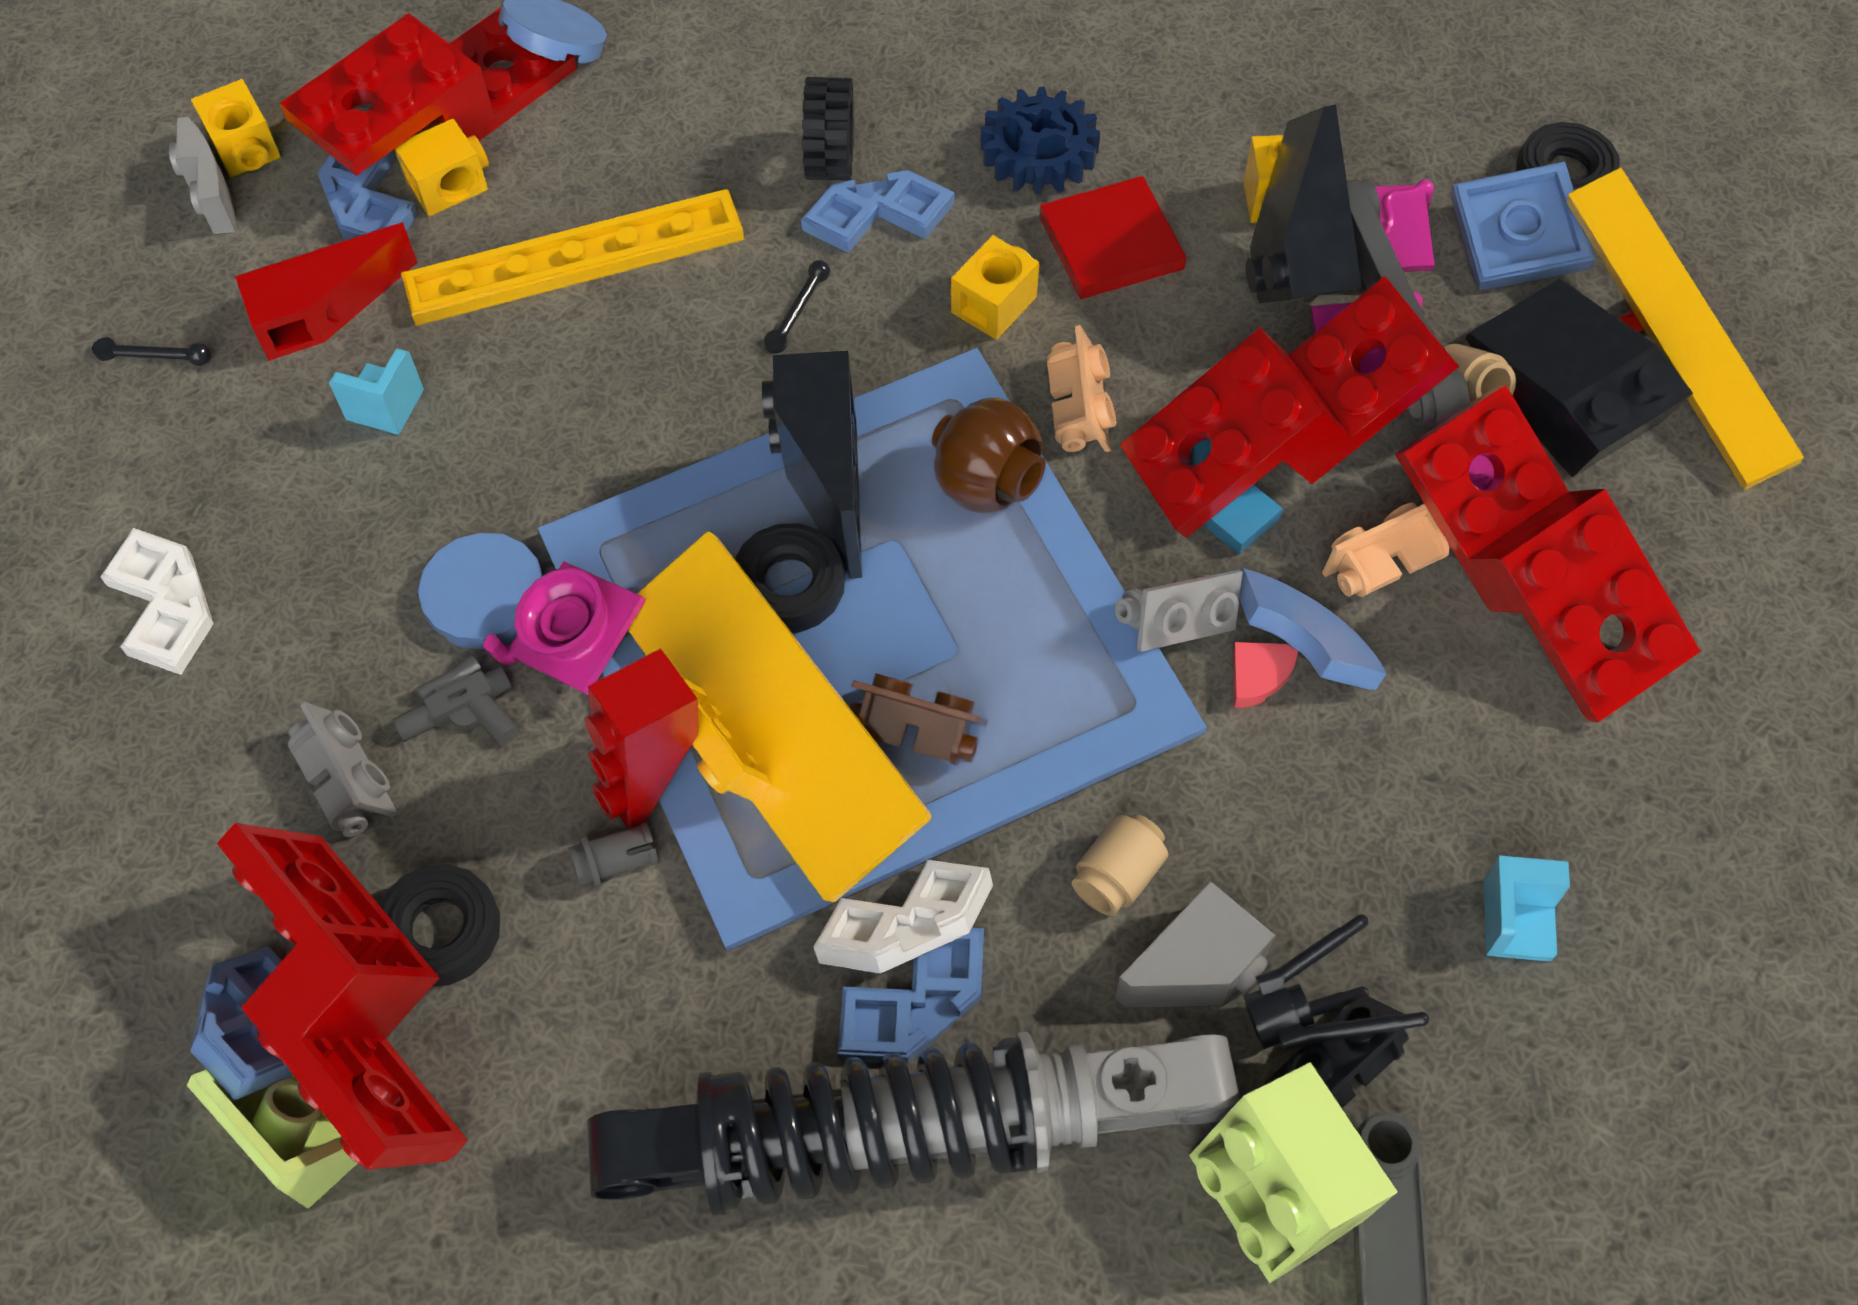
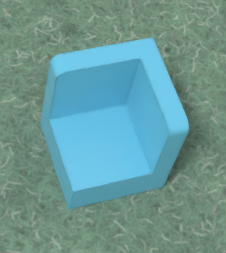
(380, 395)
(1522, 905)

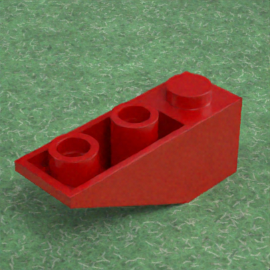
(320, 291)
(640, 734)

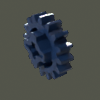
(1040, 140)

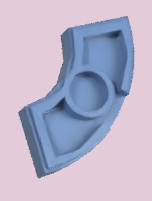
(1310, 628)

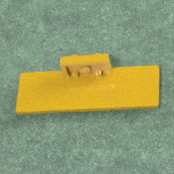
(776, 722)

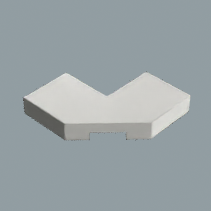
(177, 609)
(884, 936)

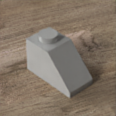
(1199, 956)

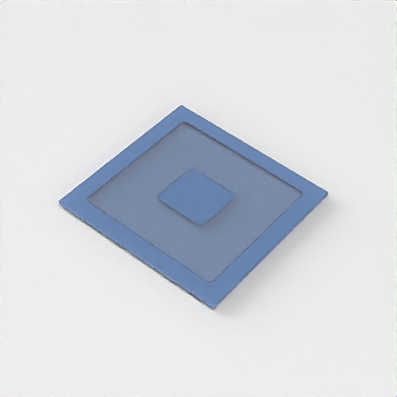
(947, 599)

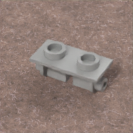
(1182, 609)
(331, 746)

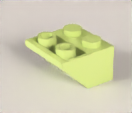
(1290, 1171)

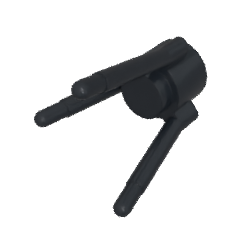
(1284, 1013)

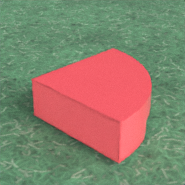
(1260, 671)

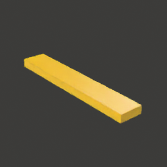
(571, 256)
(1684, 329)

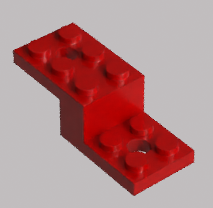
(416, 85)
(1287, 407)
(1548, 554)
(340, 999)

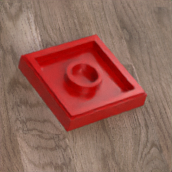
(1112, 237)

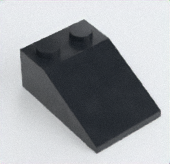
(1305, 222)
(1581, 374)
(816, 432)

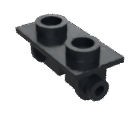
(1350, 1057)

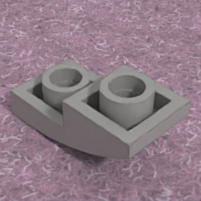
(208, 188)

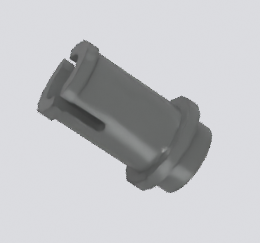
(610, 854)

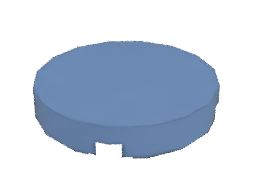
(553, 29)
(476, 587)

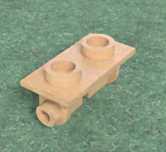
(1089, 412)
(1367, 556)

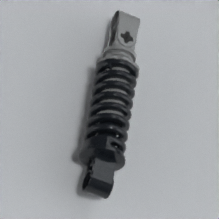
(875, 1123)

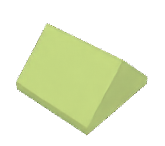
(280, 1134)

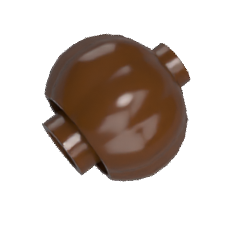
(986, 450)

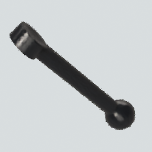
(776, 340)
(106, 349)

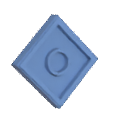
(1520, 227)

